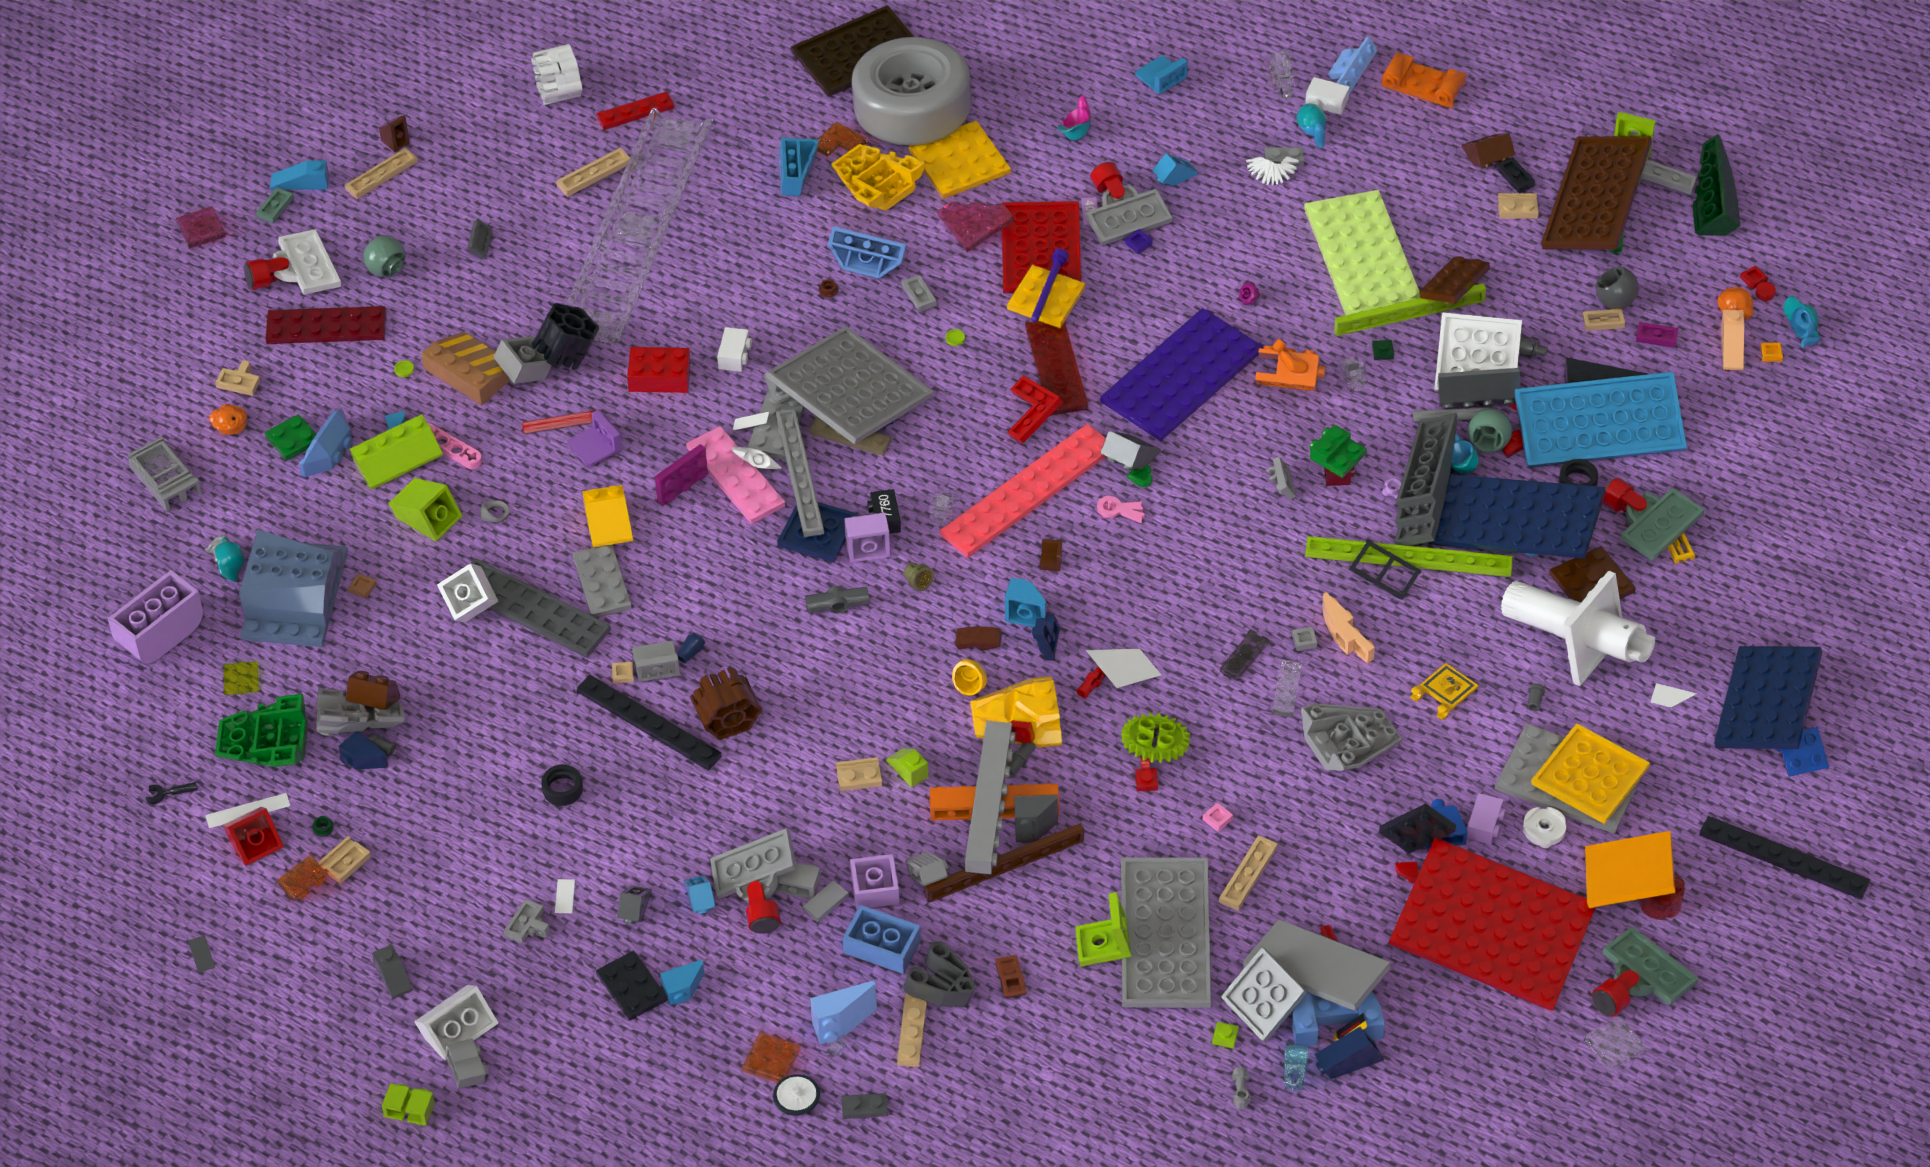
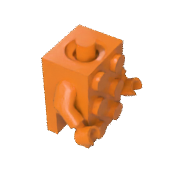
(1293, 368)

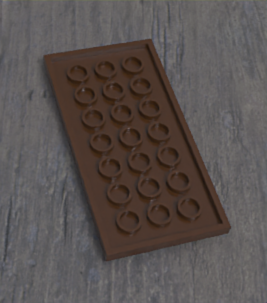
(1596, 192)

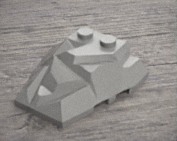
(338, 716)

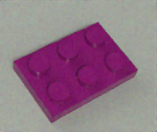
(681, 475)

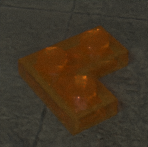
(838, 136)

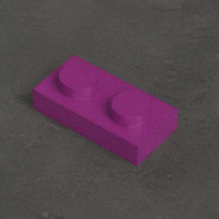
(1657, 334)

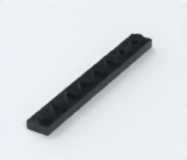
(649, 722)
(1785, 857)

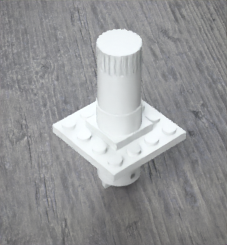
(1589, 627)

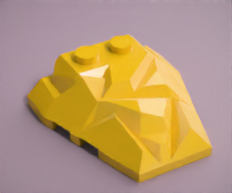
(877, 177)
(1025, 701)

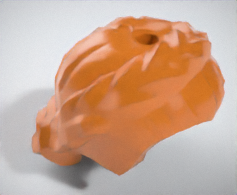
(1736, 299)
(222, 419)

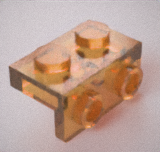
(301, 878)

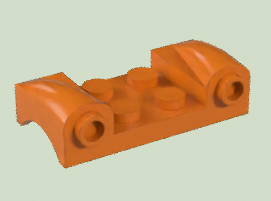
(1423, 81)

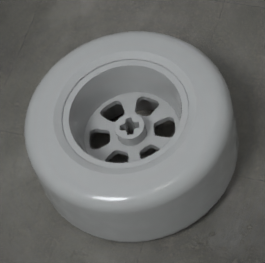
(911, 91)

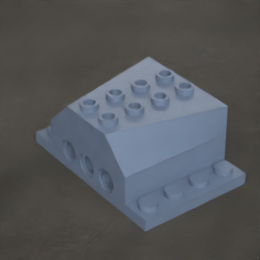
(290, 590)

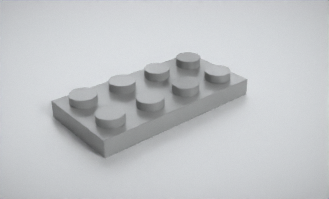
(767, 436)
(601, 581)

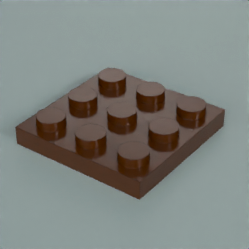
(1582, 575)

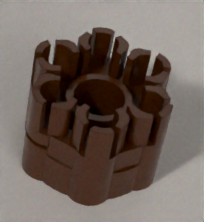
(728, 706)

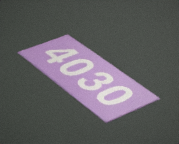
(1087, 205)

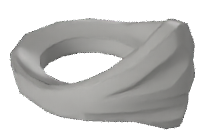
(487, 517)

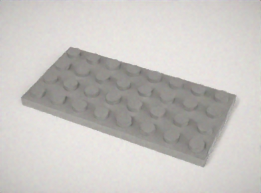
(1167, 932)

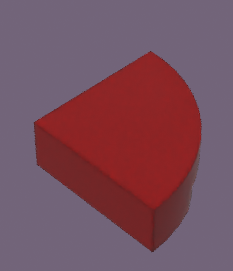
(1407, 870)

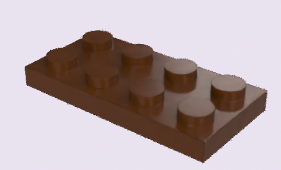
(1454, 279)

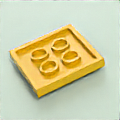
(1059, 303)

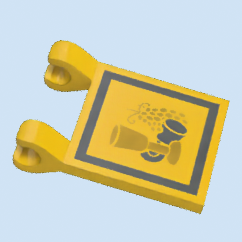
(1447, 687)

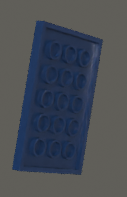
(1768, 697)

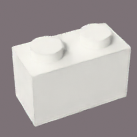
(1328, 95)
(733, 349)

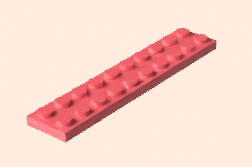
(1025, 491)

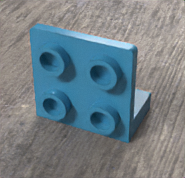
(1162, 73)

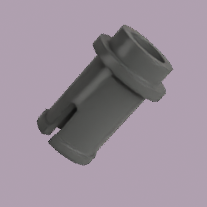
(1536, 692)
(383, 744)

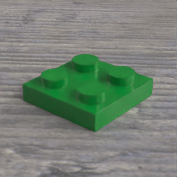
(291, 437)

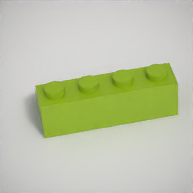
(396, 452)

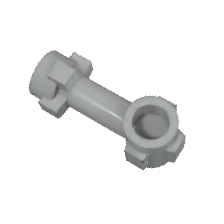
(1241, 1097)

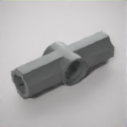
(837, 599)

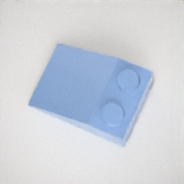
(842, 1010)

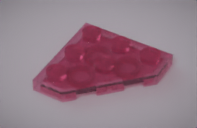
(974, 221)

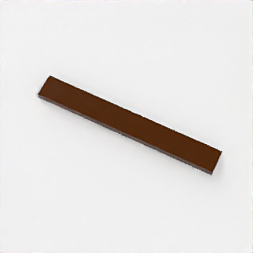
(1007, 862)

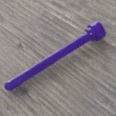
(1059, 259)

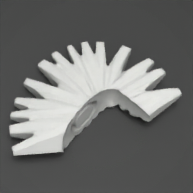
(1271, 170)
(756, 458)

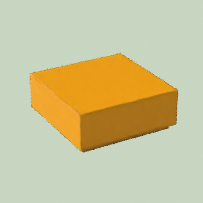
(1771, 352)

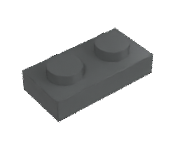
(864, 1106)

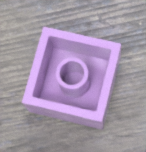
(867, 537)
(874, 881)

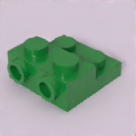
(1336, 451)

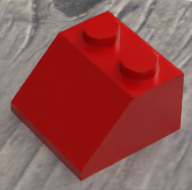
(253, 835)

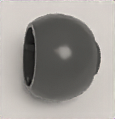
(1617, 288)

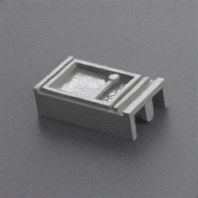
(162, 472)

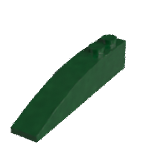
(1716, 201)

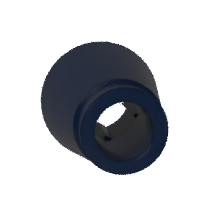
(692, 645)

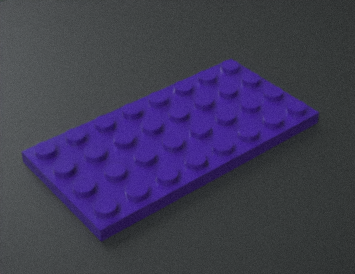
(1181, 374)

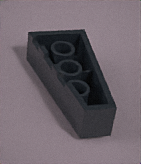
(1581, 371)

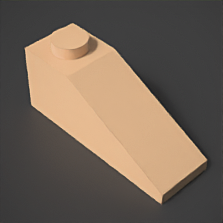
(1732, 339)

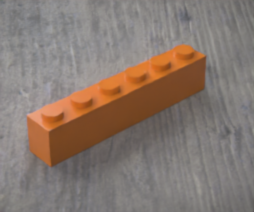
(958, 802)

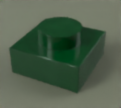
(1382, 350)

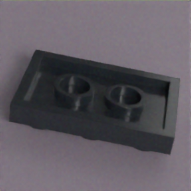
(1417, 828)
(631, 985)

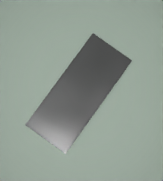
(201, 954)

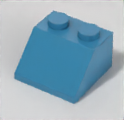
(1023, 603)

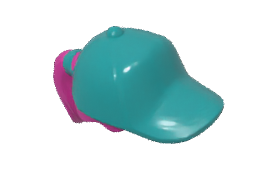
(1077, 122)

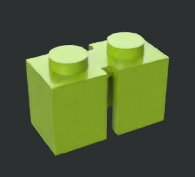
(402, 1100)

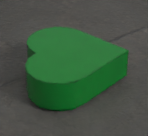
(1141, 477)

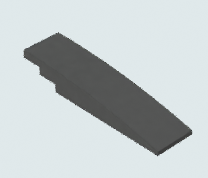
(1425, 481)

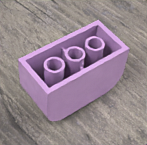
(157, 618)

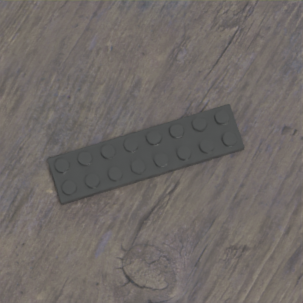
(544, 612)

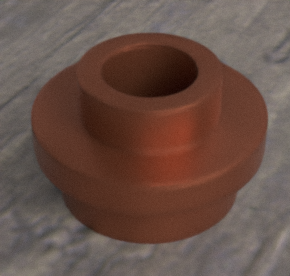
(828, 288)

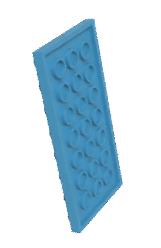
(1600, 419)

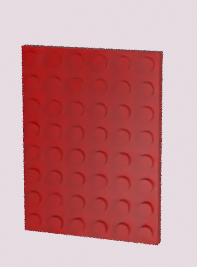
(1493, 924)

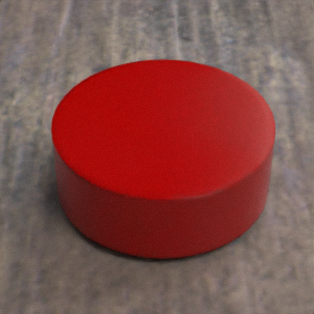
(1765, 291)

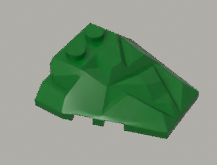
(267, 736)

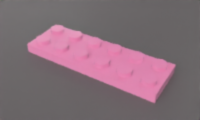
(737, 477)

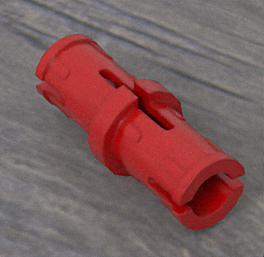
(1093, 680)

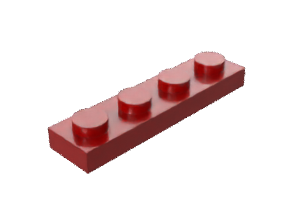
(634, 110)

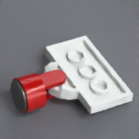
(300, 261)

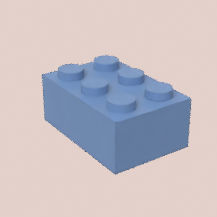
(881, 939)

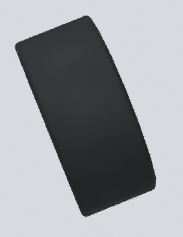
(1579, 466)
(562, 798)

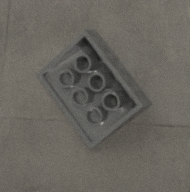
(1478, 387)

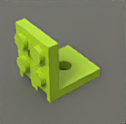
(1628, 122)
(1112, 931)

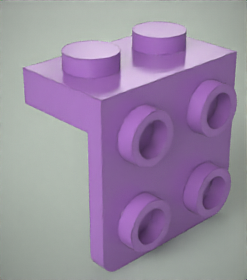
(596, 442)

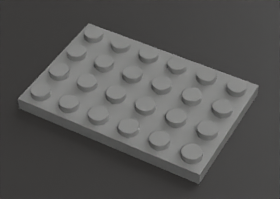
(1526, 759)

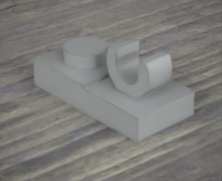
(1282, 475)

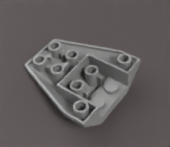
(1347, 734)

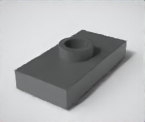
(479, 239)

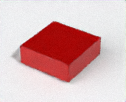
(1753, 277)

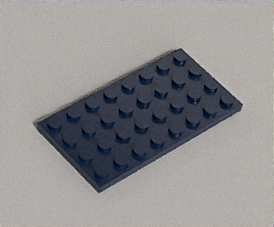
(1519, 516)

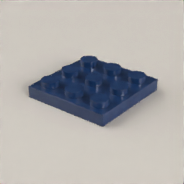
(823, 546)

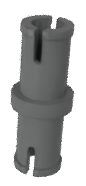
(1020, 758)

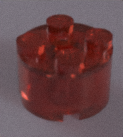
(1664, 905)

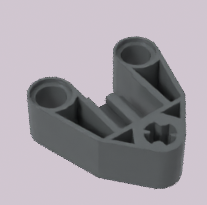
(949, 986)

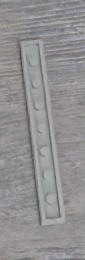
(799, 472)

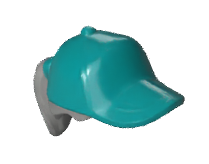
(228, 556)

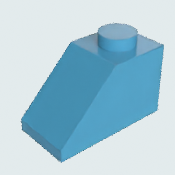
(1173, 170)
(699, 894)
(682, 982)

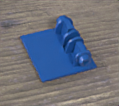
(1809, 755)

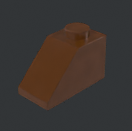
(395, 133)

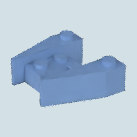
(1316, 1011)

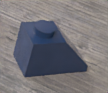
(362, 753)

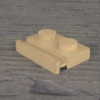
(1518, 205)
(858, 774)
(344, 859)

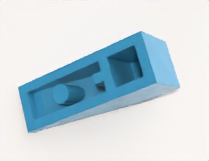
(302, 176)

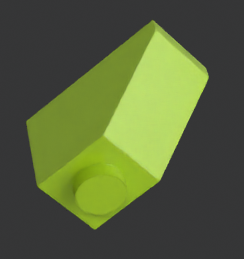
(909, 765)

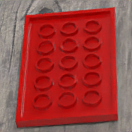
(1036, 235)

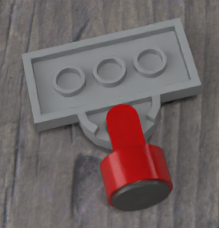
(1122, 207)
(754, 874)

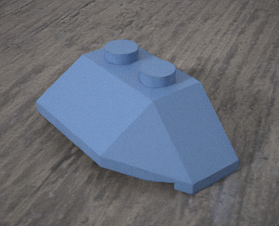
(865, 253)
(328, 445)

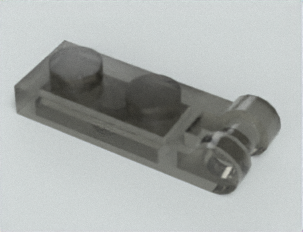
(1244, 655)

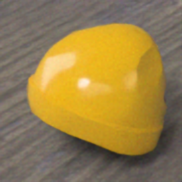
(969, 677)

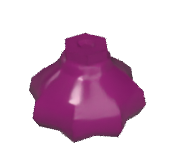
(1248, 293)

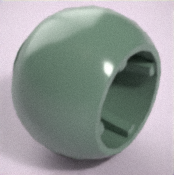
(384, 256)
(1490, 430)

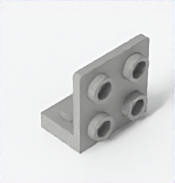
(656, 661)

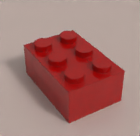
(659, 369)

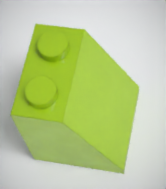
(426, 508)

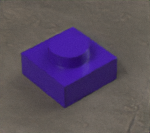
(1138, 241)

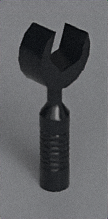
(173, 790)

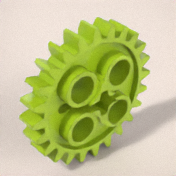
(1171, 740)

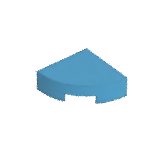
(394, 419)

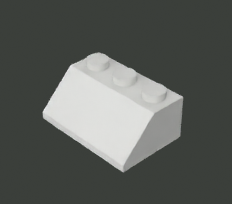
(456, 1019)

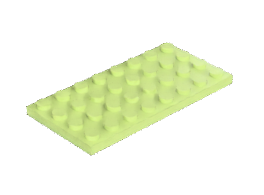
(1361, 251)

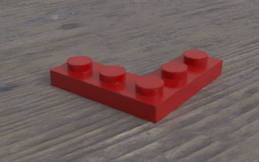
(1043, 405)

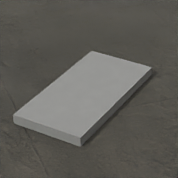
(1323, 965)

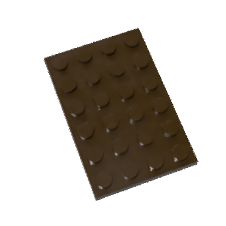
(835, 53)

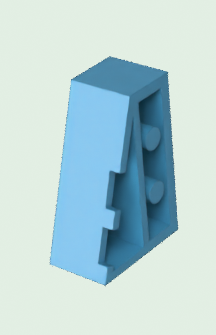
(795, 163)

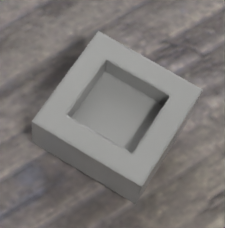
(1304, 638)

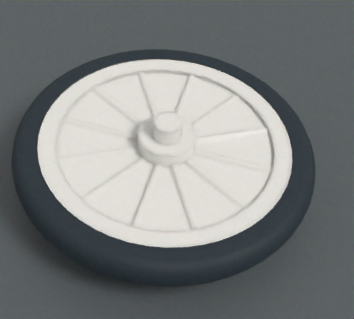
(796, 1094)

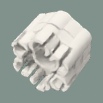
(557, 74)

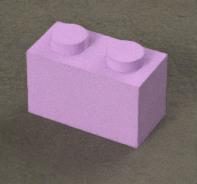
(1484, 819)

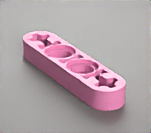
(453, 443)

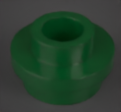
(320, 822)

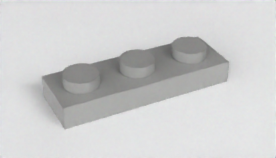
(1668, 177)

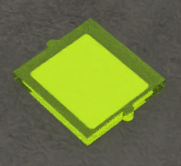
(241, 678)

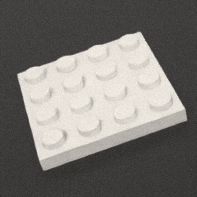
(1477, 343)

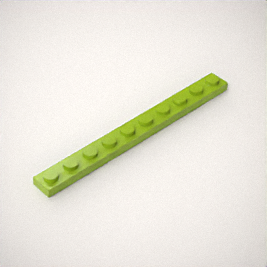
(1417, 556)

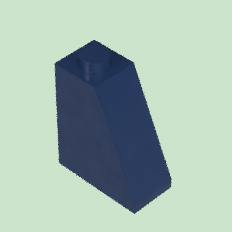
(1348, 1054)

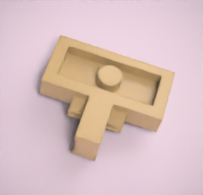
(238, 380)

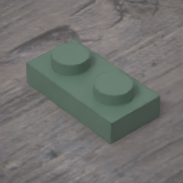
(275, 205)

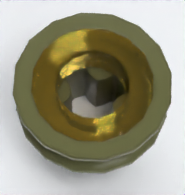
(919, 576)

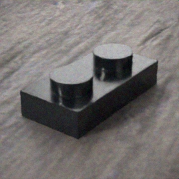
(1515, 175)

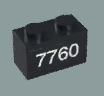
(886, 502)

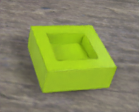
(1225, 1035)

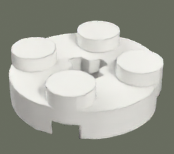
(1540, 836)

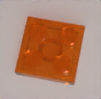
(771, 1058)

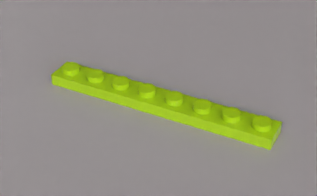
(1403, 311)

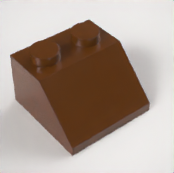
(1489, 149)
(372, 690)

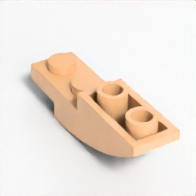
(1341, 628)

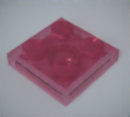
(200, 227)

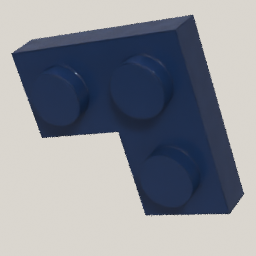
(1046, 634)

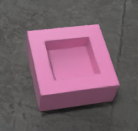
(1217, 817)

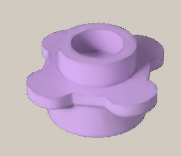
(1392, 487)

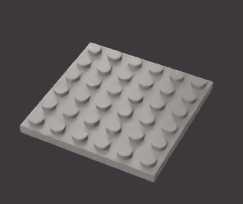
(849, 384)

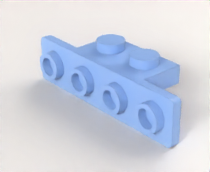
(1353, 63)

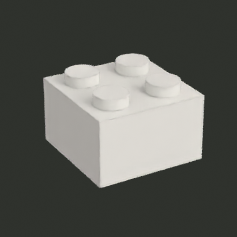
(467, 593)

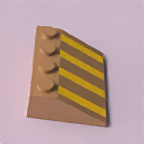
(465, 366)

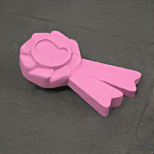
(1111, 507)

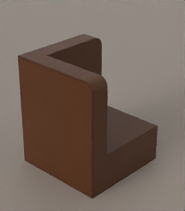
(1051, 555)

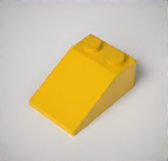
(607, 516)

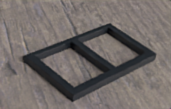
(1377, 581)

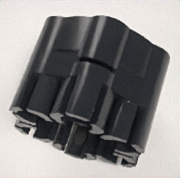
(565, 334)

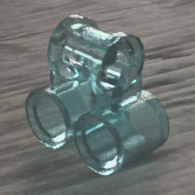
(1295, 1064)

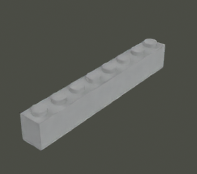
(988, 797)

